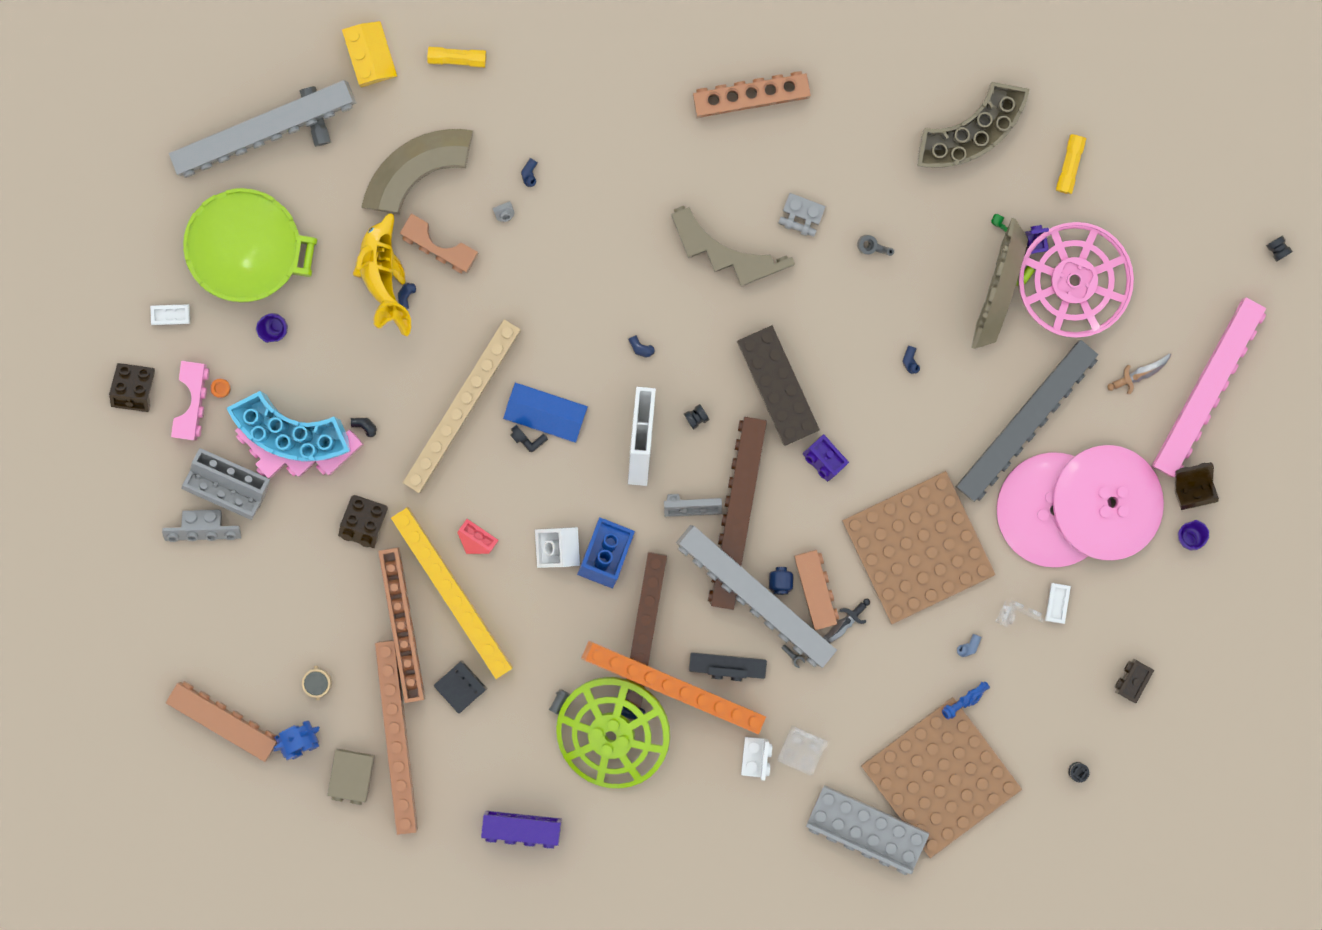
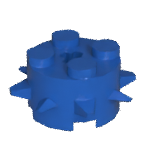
(297, 740)

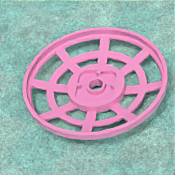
(1087, 275)

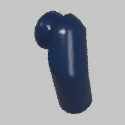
(527, 173)
(404, 293)
(909, 362)

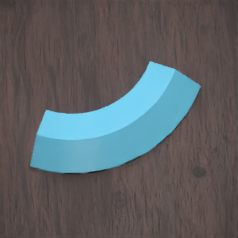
(288, 437)

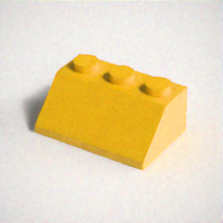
(369, 53)

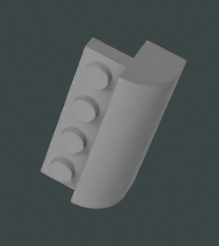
(226, 484)

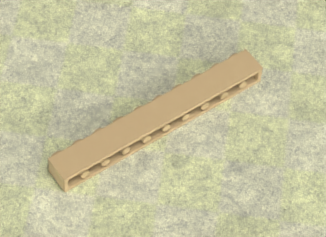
(462, 406)

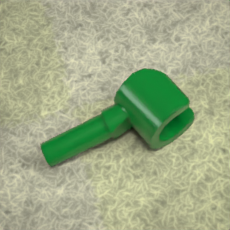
(997, 221)

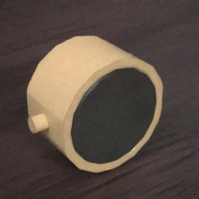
(316, 683)

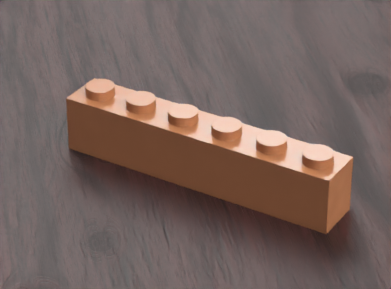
(221, 721)

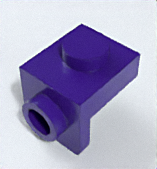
(1033, 234)

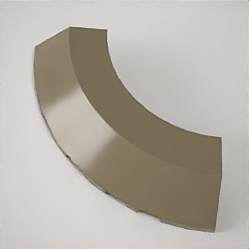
(976, 134)
(412, 163)
(1001, 286)

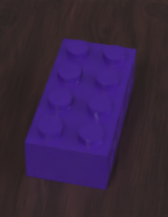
(521, 828)

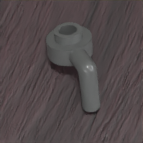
(873, 246)

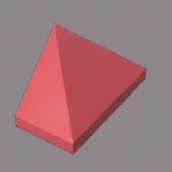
(475, 539)

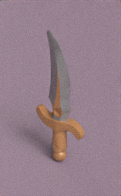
(1139, 374)

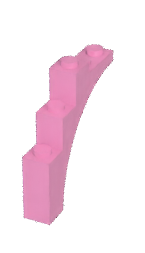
(270, 464)

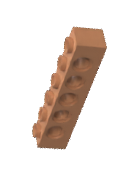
(800, 92)

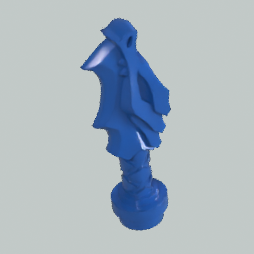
(971, 698)

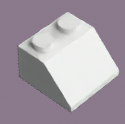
(557, 547)

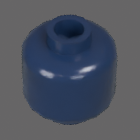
(781, 581)

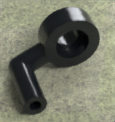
(519, 436)

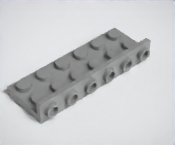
(867, 830)

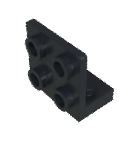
(460, 687)

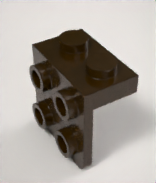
(1195, 486)
(362, 521)

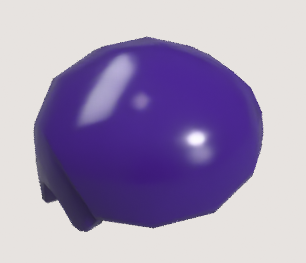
(271, 328)
(1193, 535)

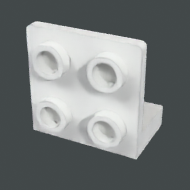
(755, 757)

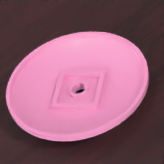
(1083, 506)
(1026, 514)

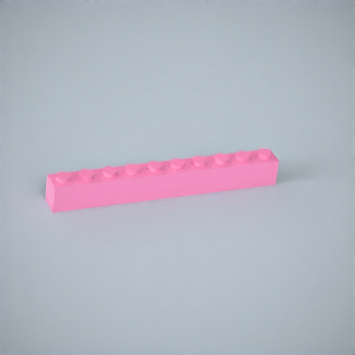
(1209, 386)

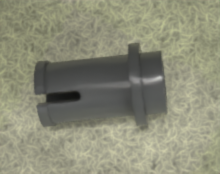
(559, 701)

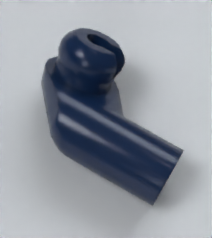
(639, 349)
(629, 714)

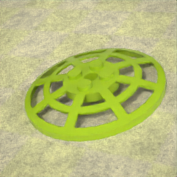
(619, 725)

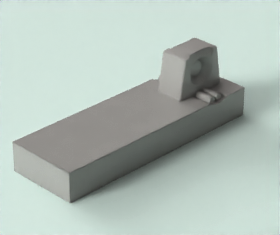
(678, 507)

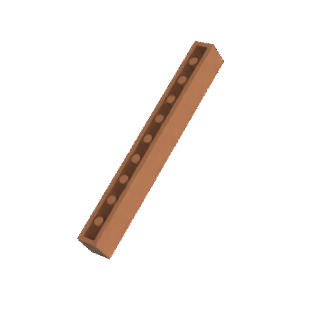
(396, 738)

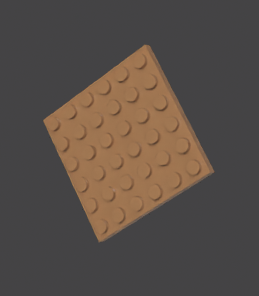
(918, 547)
(941, 777)

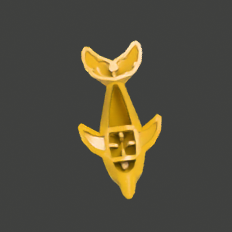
(376, 267)

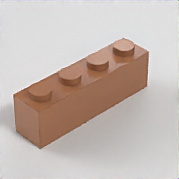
(815, 589)

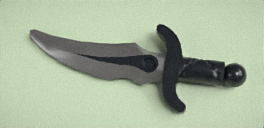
(843, 624)

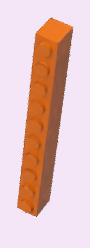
(673, 687)

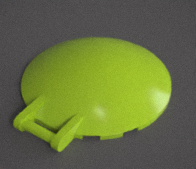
(244, 245)

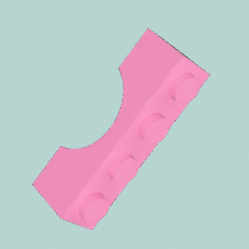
(194, 377)

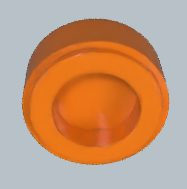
(220, 388)

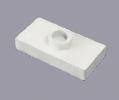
(170, 314)
(1057, 603)

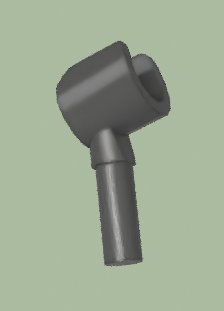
(794, 657)

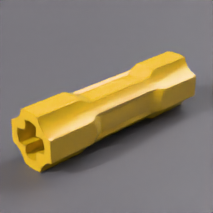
(441, 56)
(1071, 162)

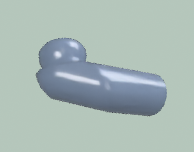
(969, 648)

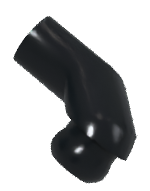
(367, 425)

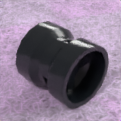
(1279, 248)
(696, 416)
(1075, 771)

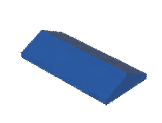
(545, 412)

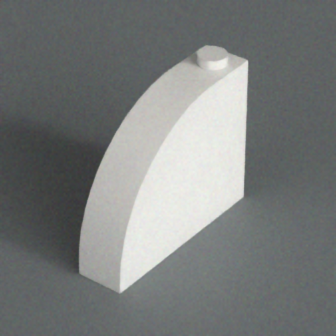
(641, 436)

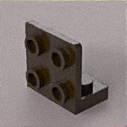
(131, 387)

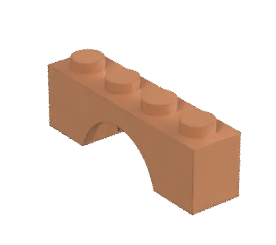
(417, 231)

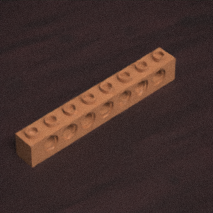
(402, 625)

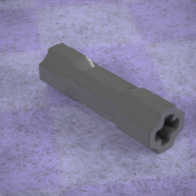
(319, 130)

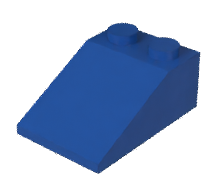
(606, 553)

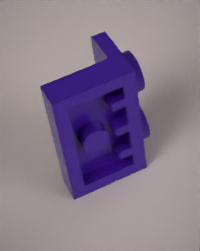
(825, 458)

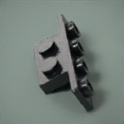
(727, 666)

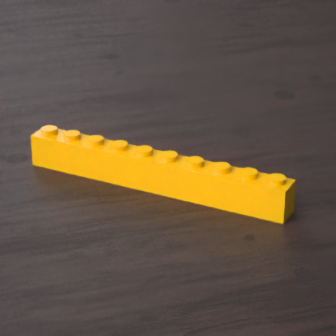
(451, 592)

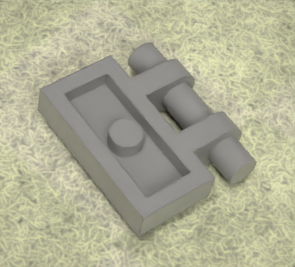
(803, 209)

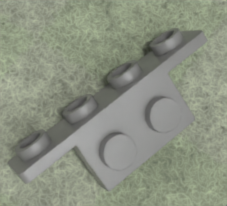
(201, 526)

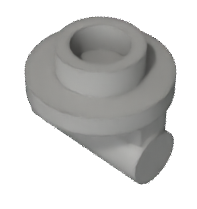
(504, 212)

